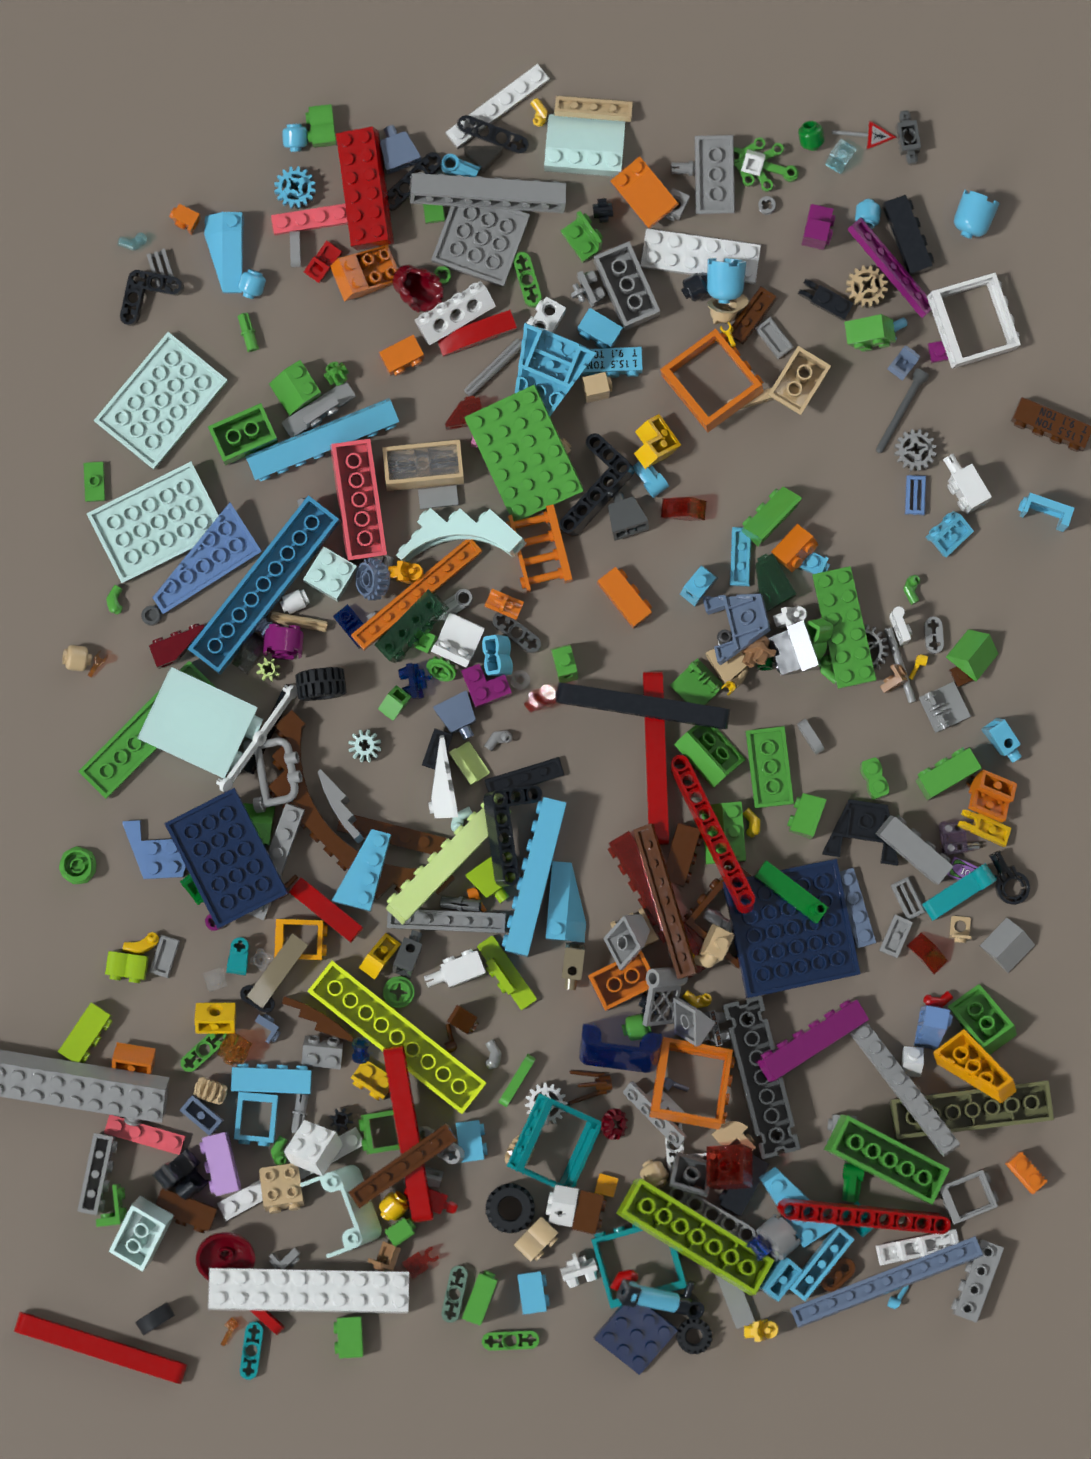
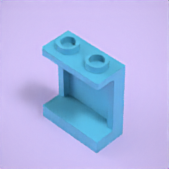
(1048, 507)

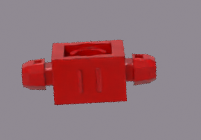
(439, 1202)

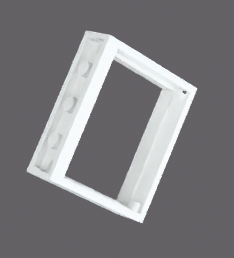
(945, 329)

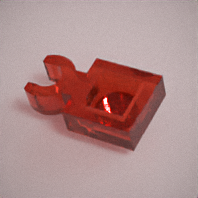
(418, 1264)

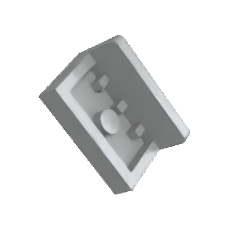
(322, 1052)

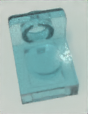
(840, 156)

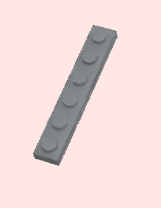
(282, 845)
(451, 921)

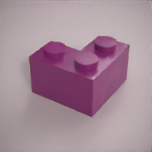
(817, 228)
(482, 691)

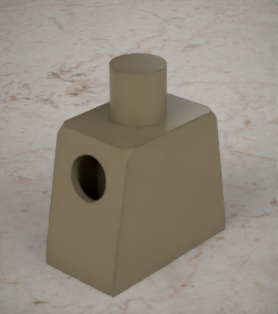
(573, 957)

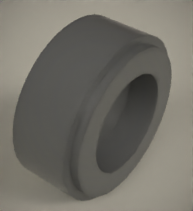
(151, 615)

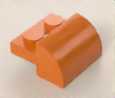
(991, 795)

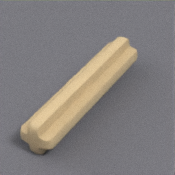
(303, 622)

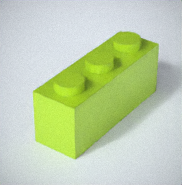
(86, 1034)

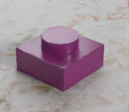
(937, 352)

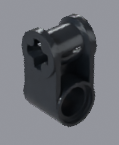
(191, 1185)

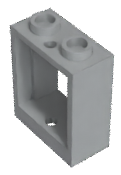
(949, 1204)

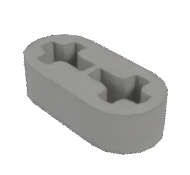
(295, 249)
(929, 636)
(810, 736)

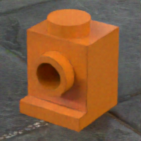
(185, 218)

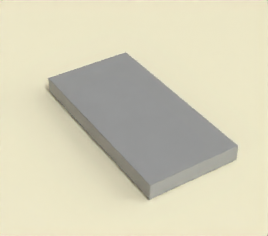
(714, 174)

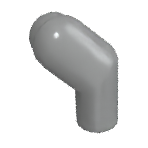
(498, 737)

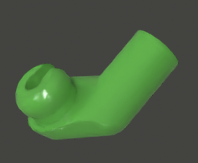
(910, 587)
(112, 601)
(826, 668)

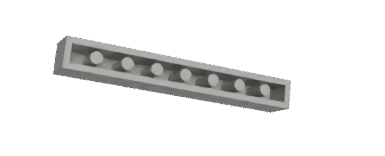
(487, 192)

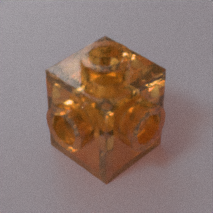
(234, 1049)

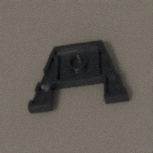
(861, 821)

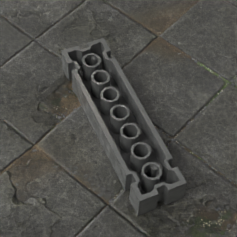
(765, 1099)

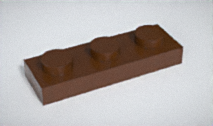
(752, 314)

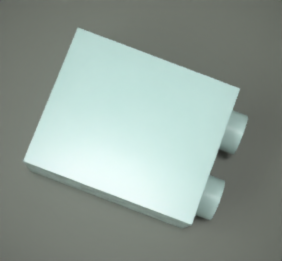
(199, 723)

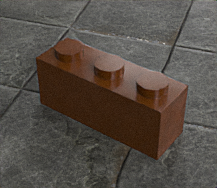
(682, 854)
(187, 1211)

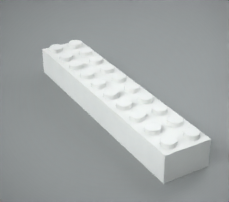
(308, 1290)

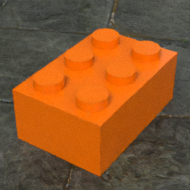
(617, 985)

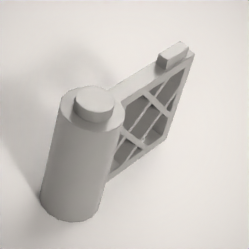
(662, 981)

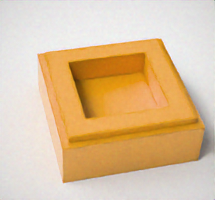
(606, 1185)

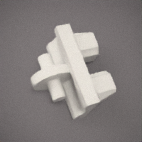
(790, 616)
(579, 1267)

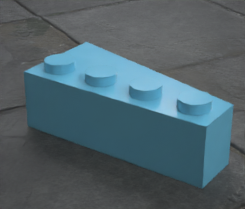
(363, 877)

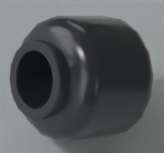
(695, 287)

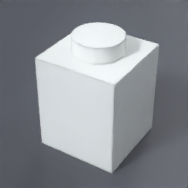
(912, 1061)

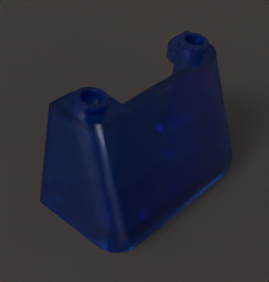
(617, 1056)

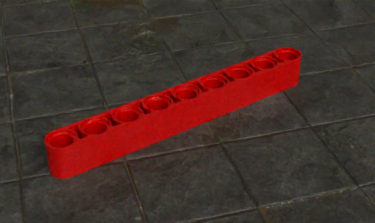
(656, 761)
(712, 842)
(407, 1130)
(856, 1211)
(100, 1347)

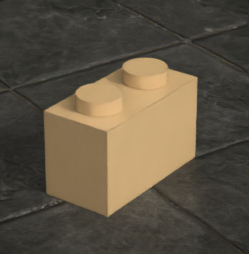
(596, 387)

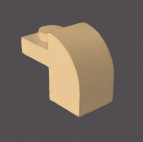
(733, 1130)

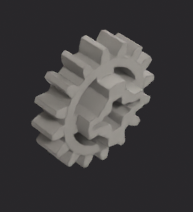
(906, 452)

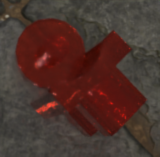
(541, 698)

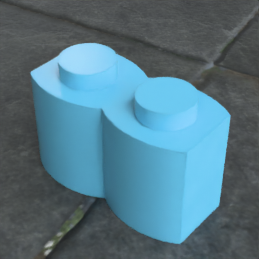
(497, 658)

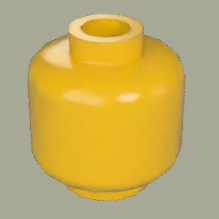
(393, 1206)

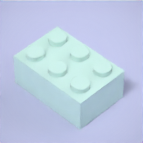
(141, 1233)

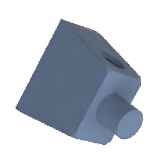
(398, 150)
(457, 714)

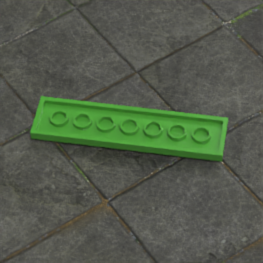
(124, 750)

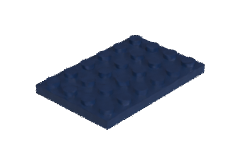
(226, 858)

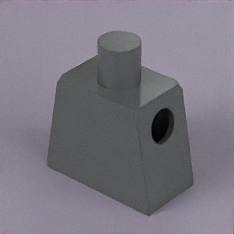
(626, 517)
(405, 961)

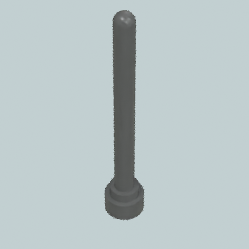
(919, 378)

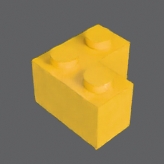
(657, 440)

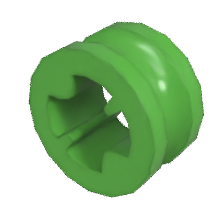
(442, 269)

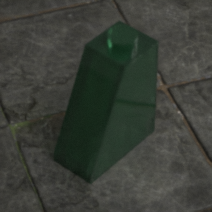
(772, 582)

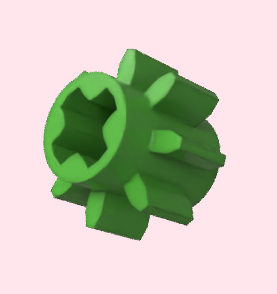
(336, 373)

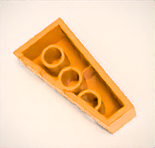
(975, 1066)

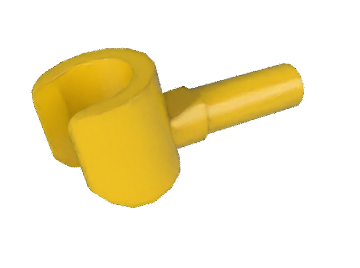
(728, 333)
(920, 660)

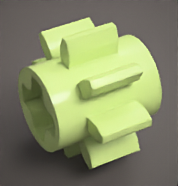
(266, 664)

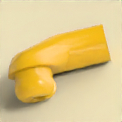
(541, 113)

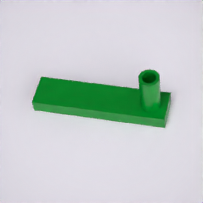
(791, 892)

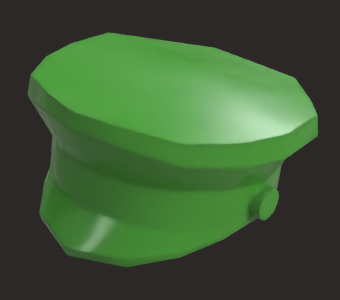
(78, 865)

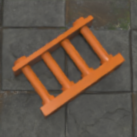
(559, 553)

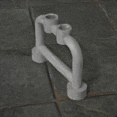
(293, 776)

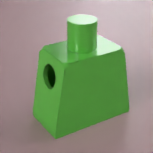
(564, 663)

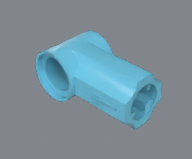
(461, 167)
(653, 481)

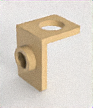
(960, 937)

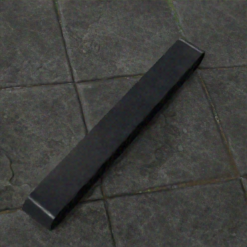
(642, 705)

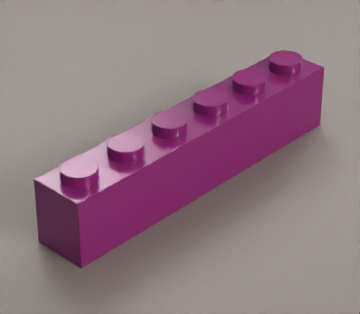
(812, 1040)

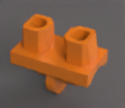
(504, 604)

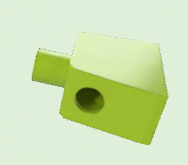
(483, 879)

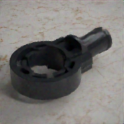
(1003, 868)

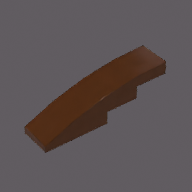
(324, 1023)

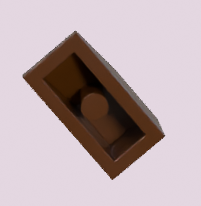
(463, 1020)

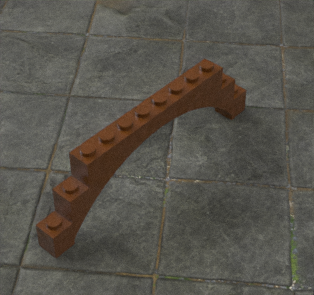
(291, 728)

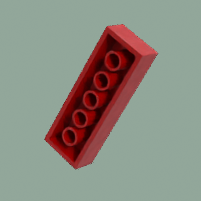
(364, 188)

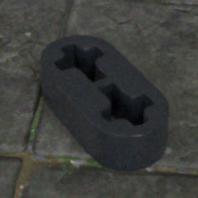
(250, 1002)

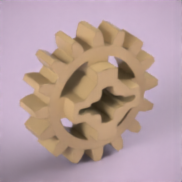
(871, 291)

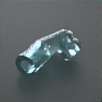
(133, 244)

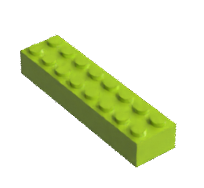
(694, 1236)

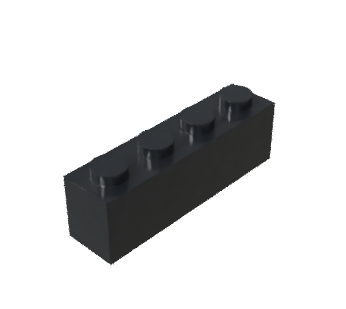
(908, 236)

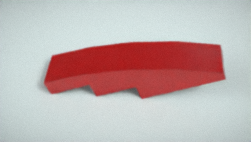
(477, 332)
(326, 910)

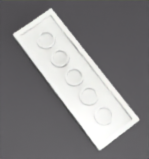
(690, 253)

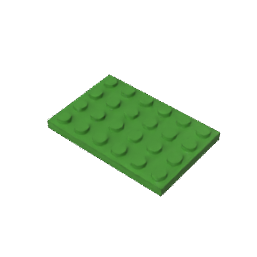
(524, 453)

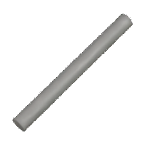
(898, 660)

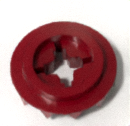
(608, 1124)

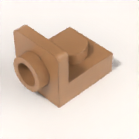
(892, 682)

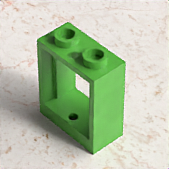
(364, 1126)
(480, 1297)

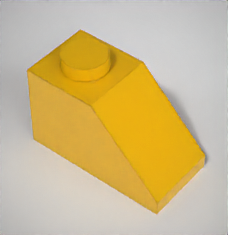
(379, 955)

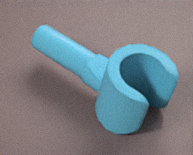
(895, 1302)

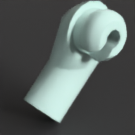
(462, 814)

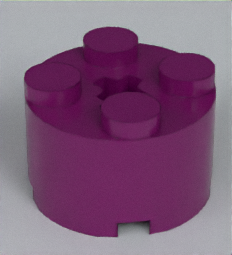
(283, 642)

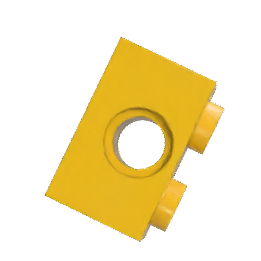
(215, 1018)

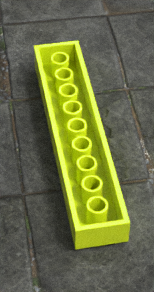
(389, 1029)

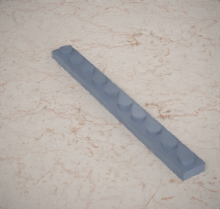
(886, 1282)

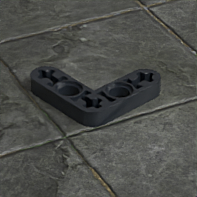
(140, 288)

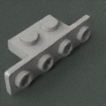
(318, 409)
(643, 1103)

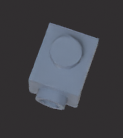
(904, 362)
(267, 1022)

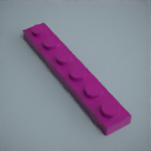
(890, 266)

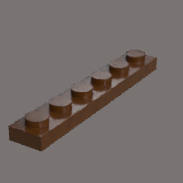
(400, 836)
(402, 1165)

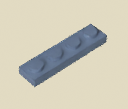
(856, 908)

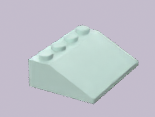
(584, 146)

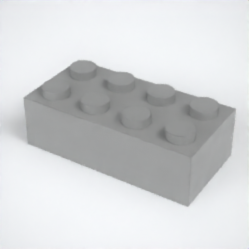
(626, 286)

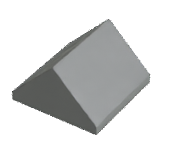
(1007, 944)
(690, 1022)

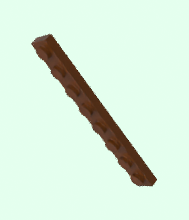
(665, 901)

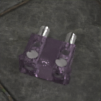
(951, 838)

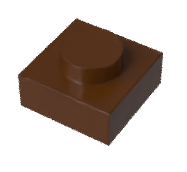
(959, 677)

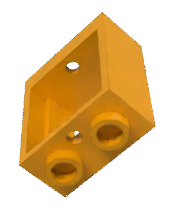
(322, 932)

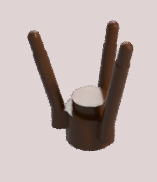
(602, 1083)

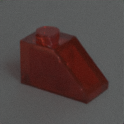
(463, 409)
(683, 508)

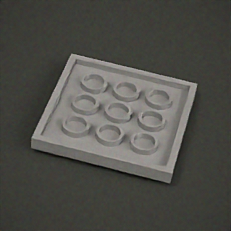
(481, 242)

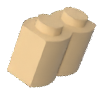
(536, 1238)

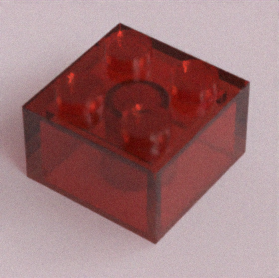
(729, 1167)

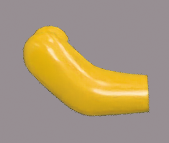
(142, 946)

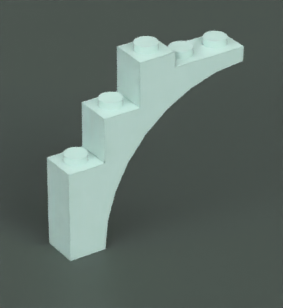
(460, 527)

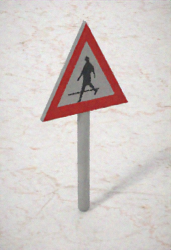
(875, 135)

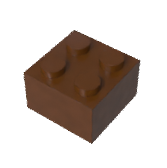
(588, 1212)

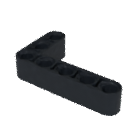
(598, 487)
(504, 828)

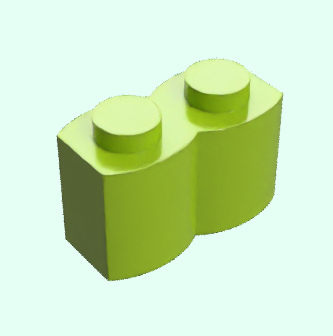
(126, 966)

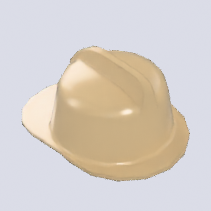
(726, 312)

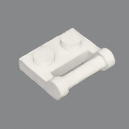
(902, 631)

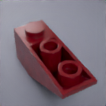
(173, 648)

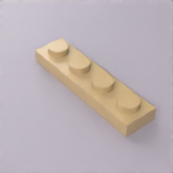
(593, 108)

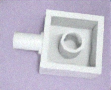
(966, 485)
(458, 970)

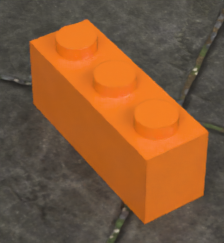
(625, 597)

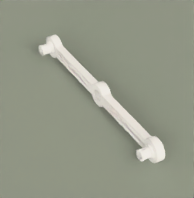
(258, 739)

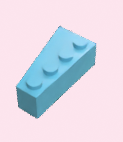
(781, 1187)

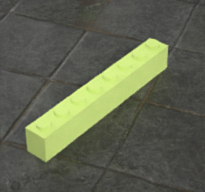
(440, 866)

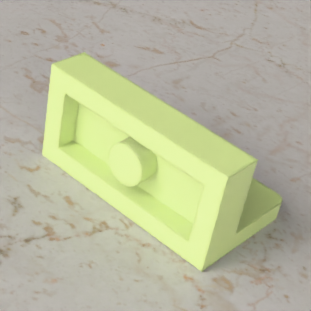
(469, 763)

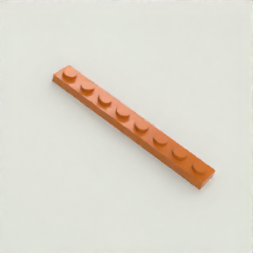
(431, 580)

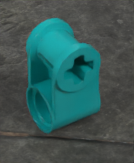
(237, 960)

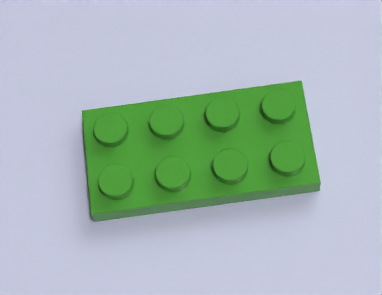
(769, 767)

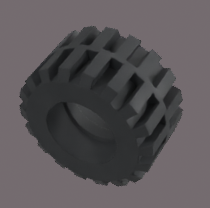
(320, 683)
(497, 1220)

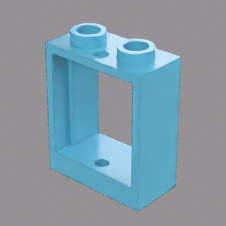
(262, 1141)

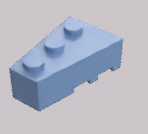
(932, 1026)

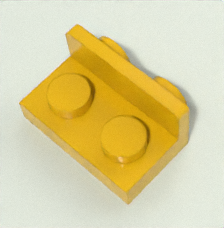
(373, 1079)

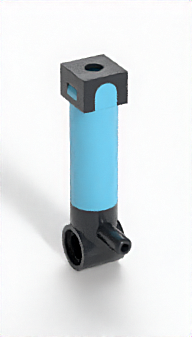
(632, 1294)

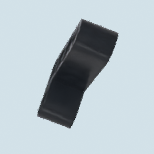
(173, 1172)

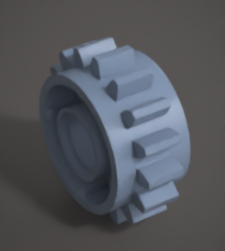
(372, 579)

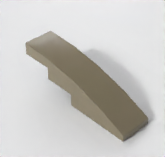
(277, 970)

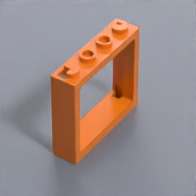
(731, 407)
(704, 1051)

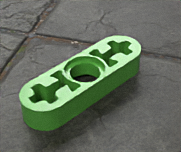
(518, 267)
(189, 1055)
(517, 1080)
(505, 1347)

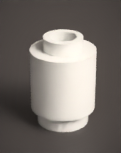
(294, 601)

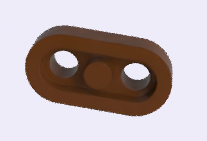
(838, 1275)

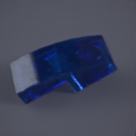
(348, 621)

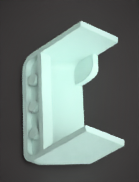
(365, 1220)

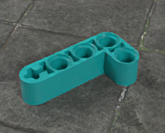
(959, 891)

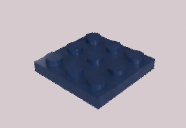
(635, 1335)

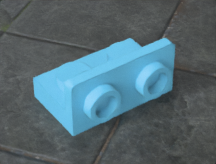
(949, 533)

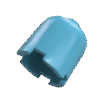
(974, 214)
(725, 279)

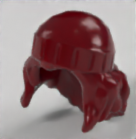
(418, 288)

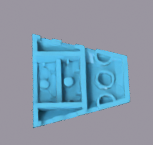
(550, 364)

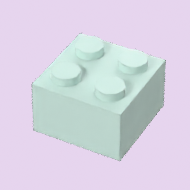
(330, 574)

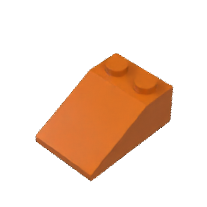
(644, 192)

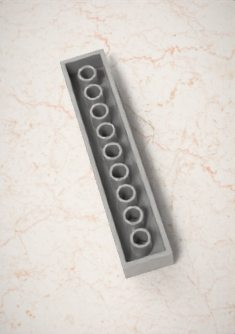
(83, 1086)

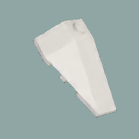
(443, 795)

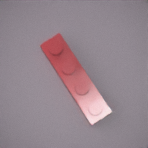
(309, 219)
(145, 1135)

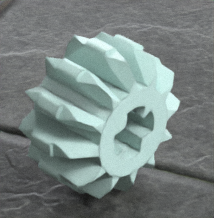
(358, 748)

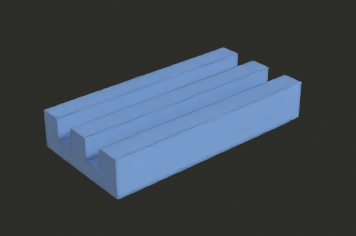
(915, 492)

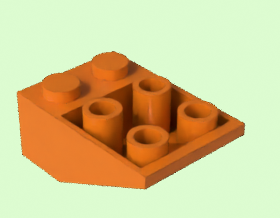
(364, 272)

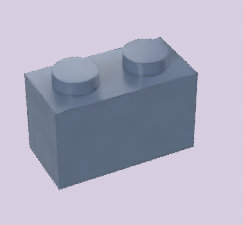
(201, 1115)

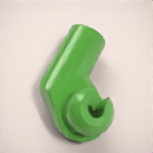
(277, 1151)

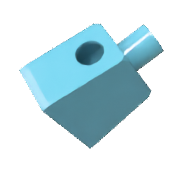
(698, 585)
(999, 731)

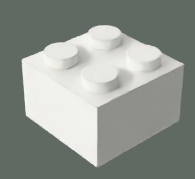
(313, 1148)

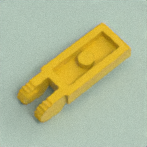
(986, 828)

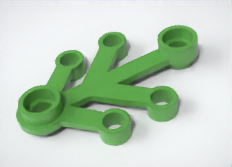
(766, 166)

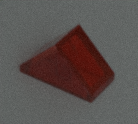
(927, 953)

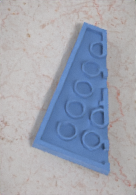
(216, 553)

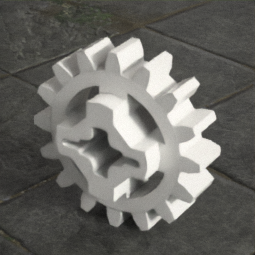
(545, 1090)

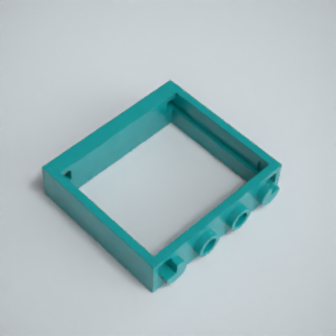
(531, 1133)
(620, 1232)

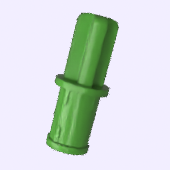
(248, 332)

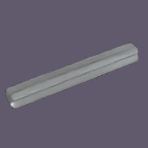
(493, 368)

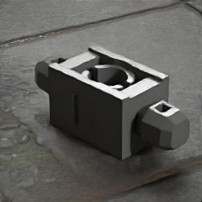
(912, 149)

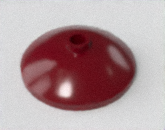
(211, 1254)

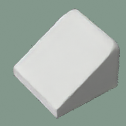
(753, 162)

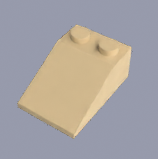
(799, 380)

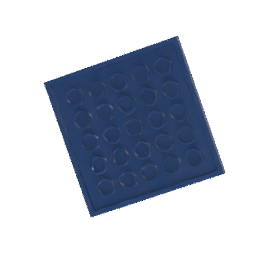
(785, 948)

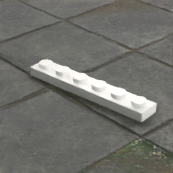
(501, 103)

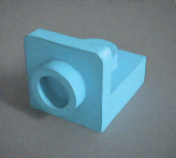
(815, 564)

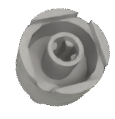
(779, 1237)

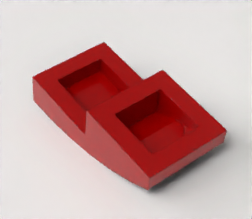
(321, 263)

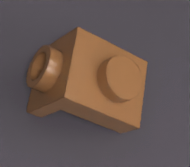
(386, 1258)

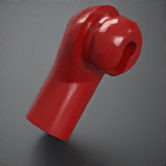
(938, 1002)
(626, 1274)

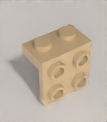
(281, 1188)

